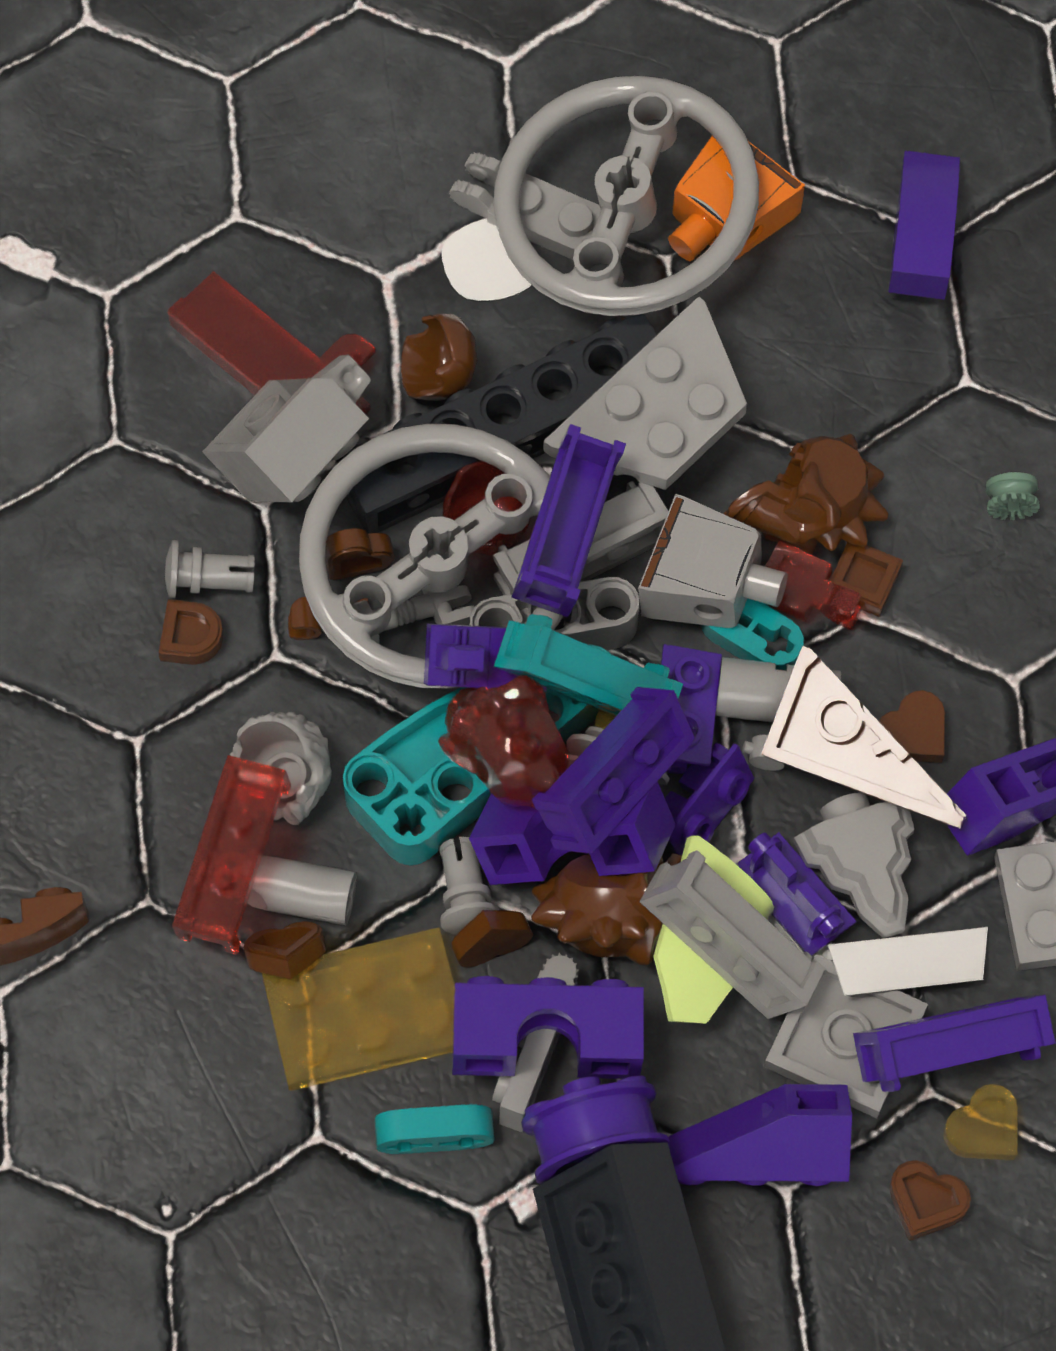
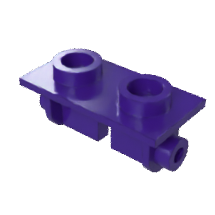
(698, 698)
(713, 795)
(799, 897)

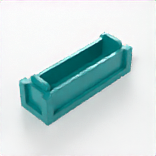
(576, 667)

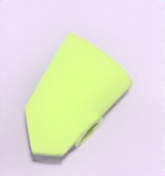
(688, 983)

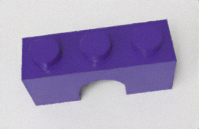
(518, 848)
(598, 1019)

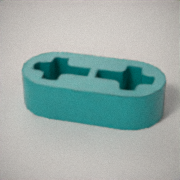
(765, 622)
(434, 1129)

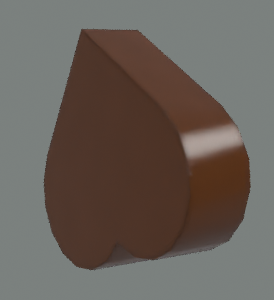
(357, 553)
(918, 726)
(491, 935)
(285, 950)
(926, 1199)

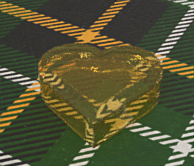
(985, 1126)

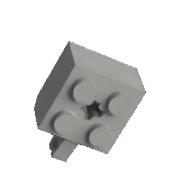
(291, 433)

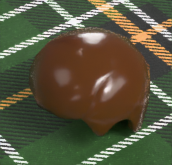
(438, 359)

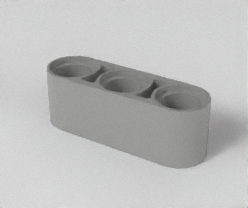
(584, 620)

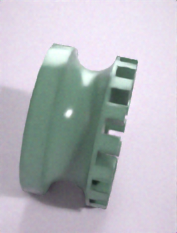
(1012, 495)

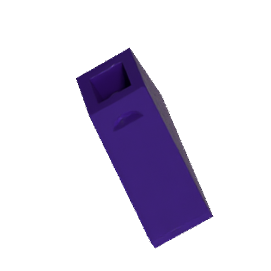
(777, 1136)

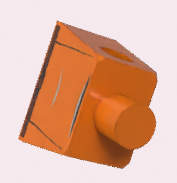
(706, 197)

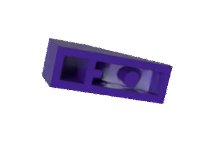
(1006, 796)

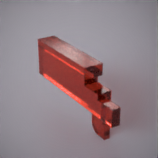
(250, 342)

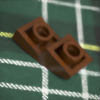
(45, 922)

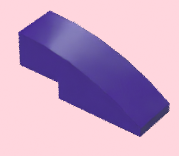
(925, 225)

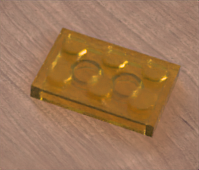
(364, 1009)

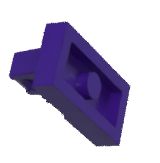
(464, 656)

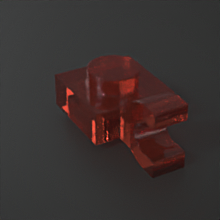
(809, 587)

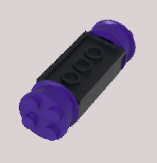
(618, 1222)

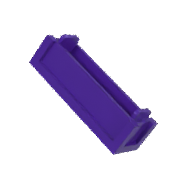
(567, 522)
(615, 770)
(954, 1039)

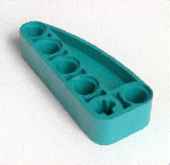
(416, 773)

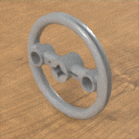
(626, 195)
(415, 571)

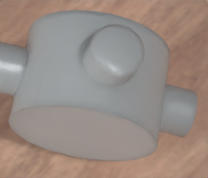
(755, 758)

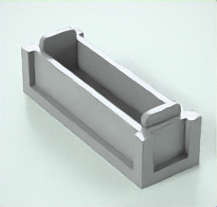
(625, 530)
(732, 936)

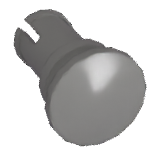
(207, 570)
(465, 888)

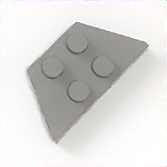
(664, 401)

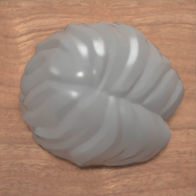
(291, 745)

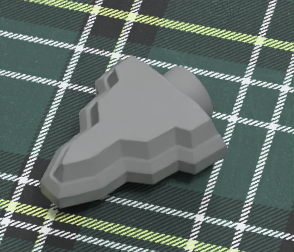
(864, 856)

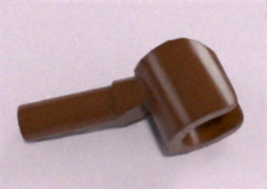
(301, 621)

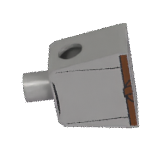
(706, 569)

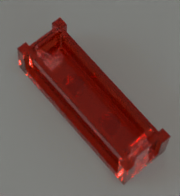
(230, 852)

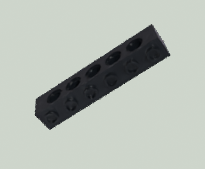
(390, 498)

